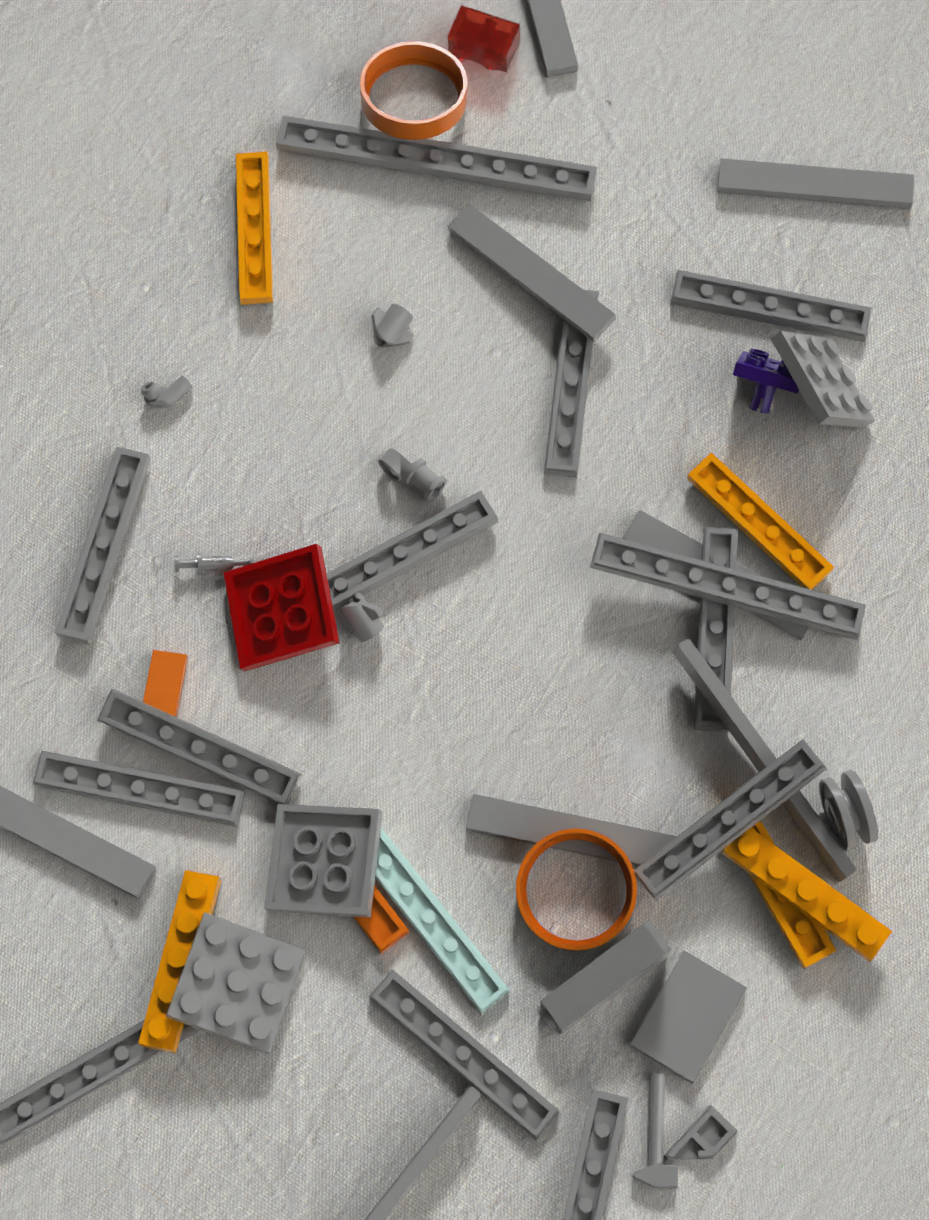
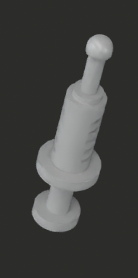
(210, 563)

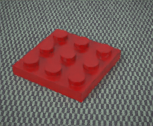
(281, 607)

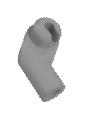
(165, 396)

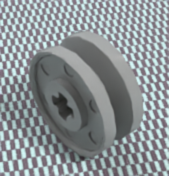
(848, 810)

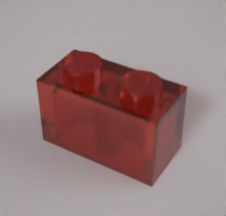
(483, 39)

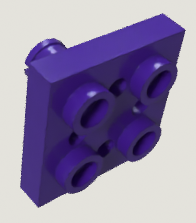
(768, 375)

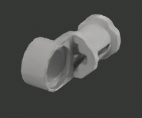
(417, 474)

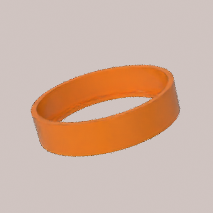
(413, 54)
(586, 835)

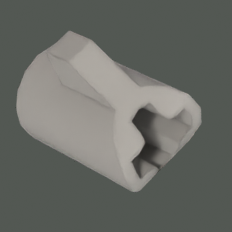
(391, 327)
(362, 617)

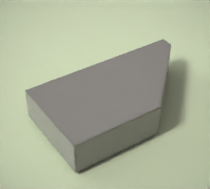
(703, 1138)

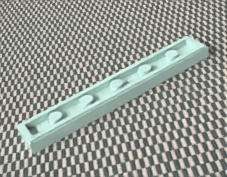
(437, 927)

